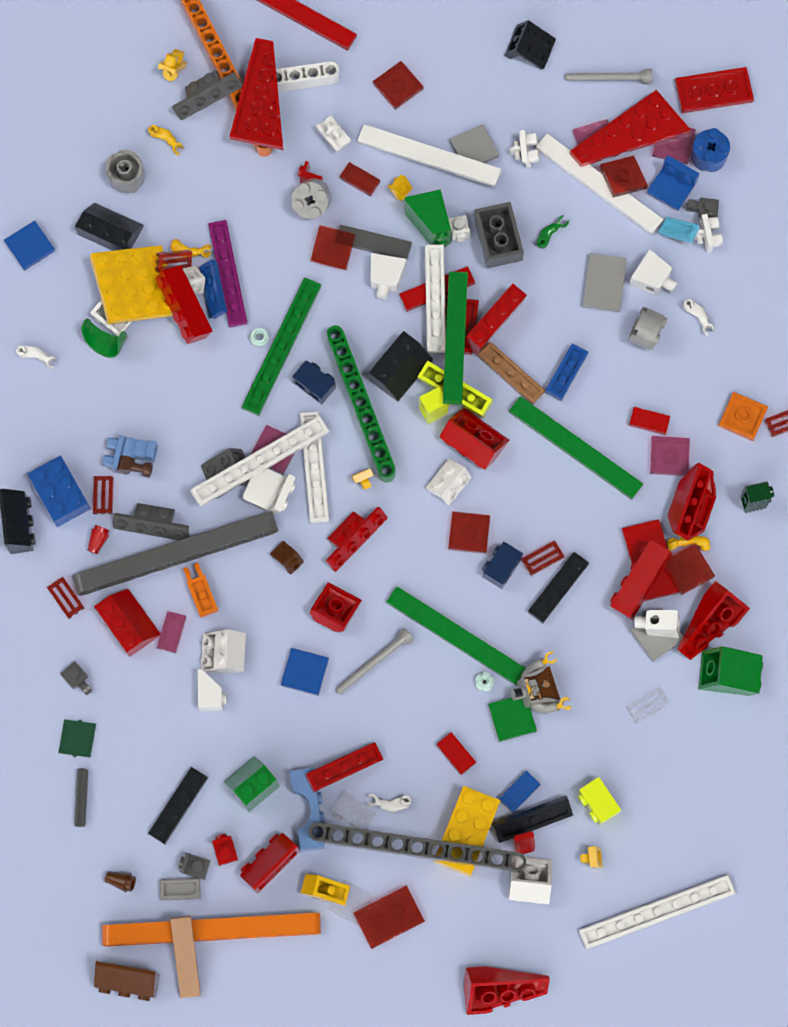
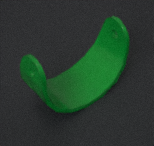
(101, 341)

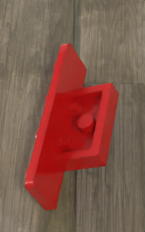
(352, 535)

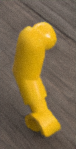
(165, 134)
(176, 245)
(701, 541)

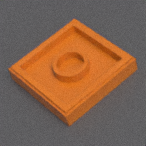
(743, 416)

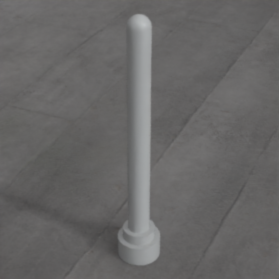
(645, 76)
(403, 638)

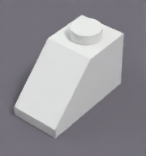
(209, 693)

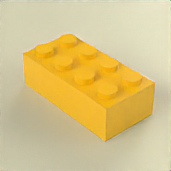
(469, 826)

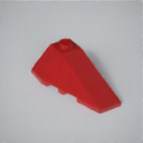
(712, 617)

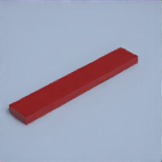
(313, 21)

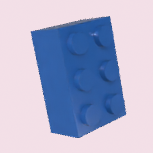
(59, 491)

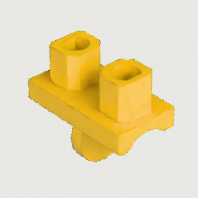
(172, 64)

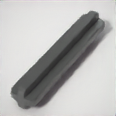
(81, 797)

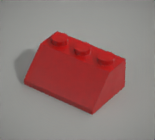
(473, 438)
(127, 621)
(269, 862)

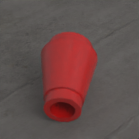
(97, 539)

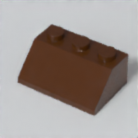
(126, 980)

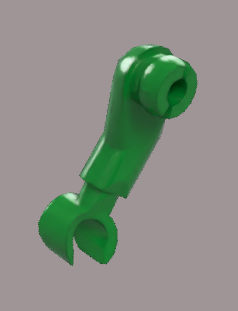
(545, 234)

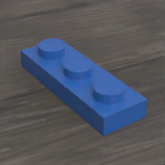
(213, 289)
(566, 372)

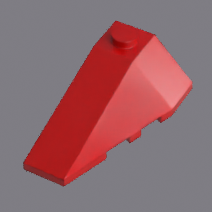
(494, 987)

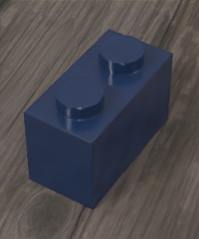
(314, 381)
(502, 564)

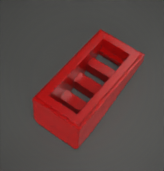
(524, 843)

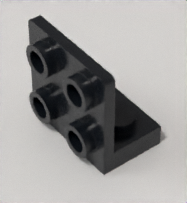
(531, 44)

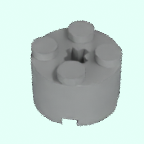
(125, 171)
(321, 195)
(646, 328)

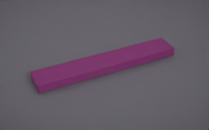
(228, 273)

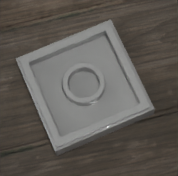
(475, 145)
(655, 645)

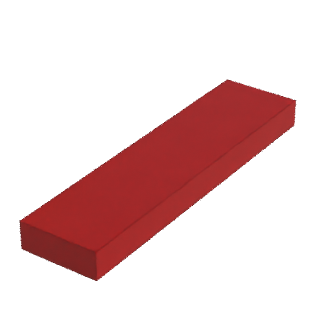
(417, 296)
(344, 767)

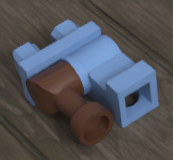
(126, 451)

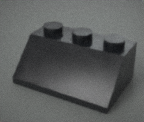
(108, 228)
(399, 366)
(17, 521)

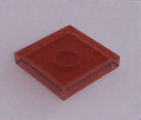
(398, 85)
(623, 176)
(333, 247)
(469, 532)
(688, 569)

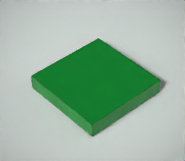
(511, 719)

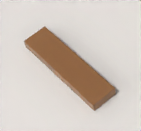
(511, 373)
(185, 956)

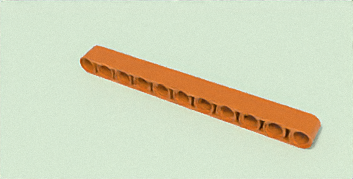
(215, 47)
(214, 929)

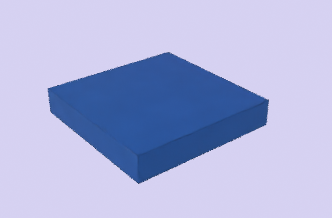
(29, 245)
(304, 671)

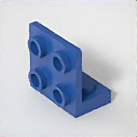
(673, 183)

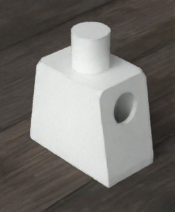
(386, 274)
(653, 275)
(667, 625)

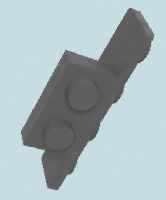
(206, 92)
(151, 521)

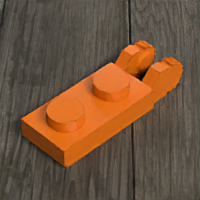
(201, 592)

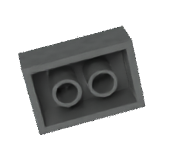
(498, 235)

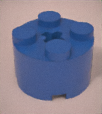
(710, 150)

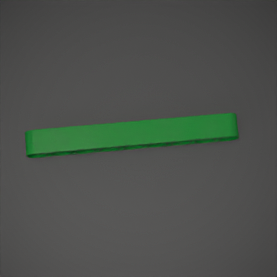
(364, 411)

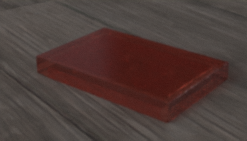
(388, 917)

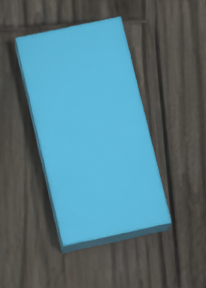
(679, 229)

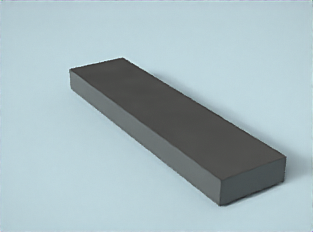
(379, 243)

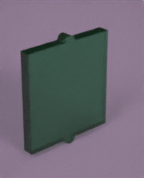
(77, 738)

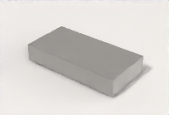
(180, 889)

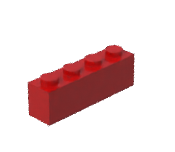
(183, 304)
(494, 318)
(641, 579)

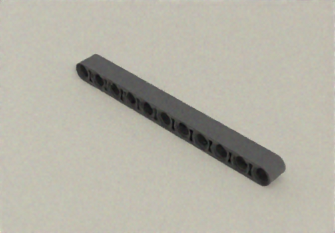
(175, 553)
(408, 841)

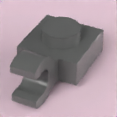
(704, 206)
(75, 677)

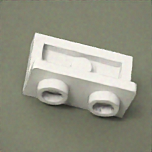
(449, 481)

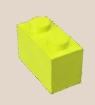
(432, 405)
(598, 801)

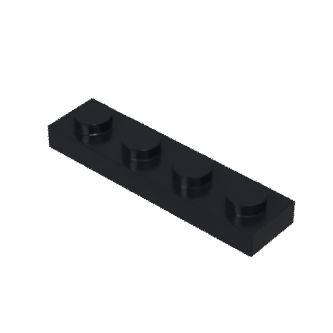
(558, 587)
(178, 805)
(532, 819)

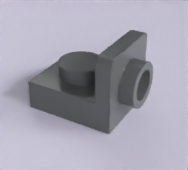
(194, 866)

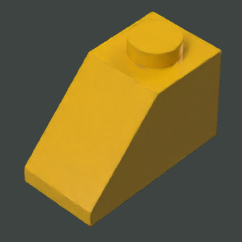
(325, 889)

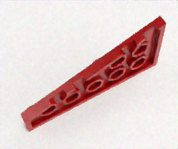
(258, 108)
(636, 128)

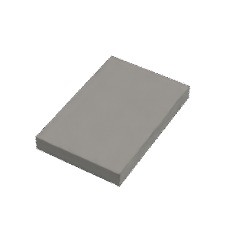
(604, 282)

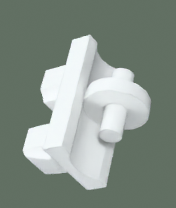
(333, 133)
(528, 156)
(710, 241)

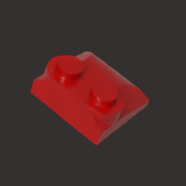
(334, 608)

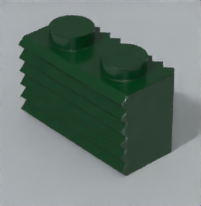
(756, 496)

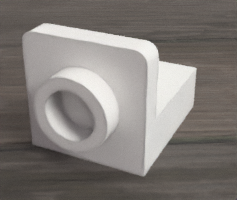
(459, 228)
(196, 279)

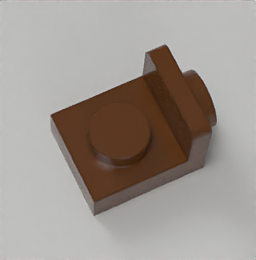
(287, 557)

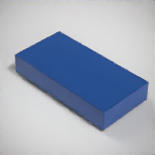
(519, 792)

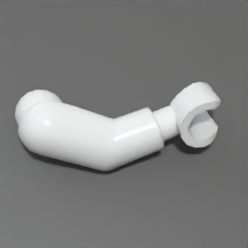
(698, 311)
(35, 352)
(391, 806)

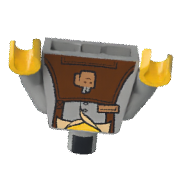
(539, 688)

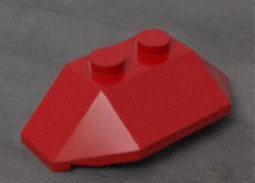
(692, 502)

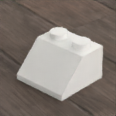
(533, 882)

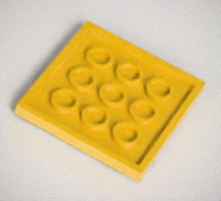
(129, 284)

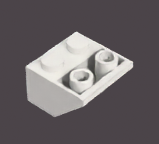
(223, 652)

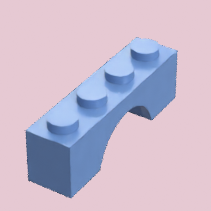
(301, 787)

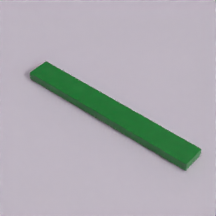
(455, 338)
(281, 346)
(576, 448)
(456, 635)

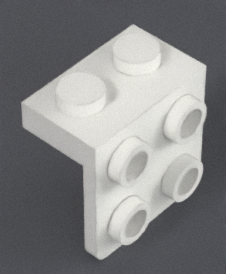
(269, 490)

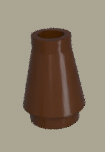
(122, 881)

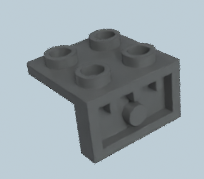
(221, 462)

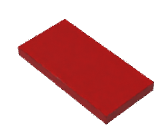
(714, 90)
(635, 538)

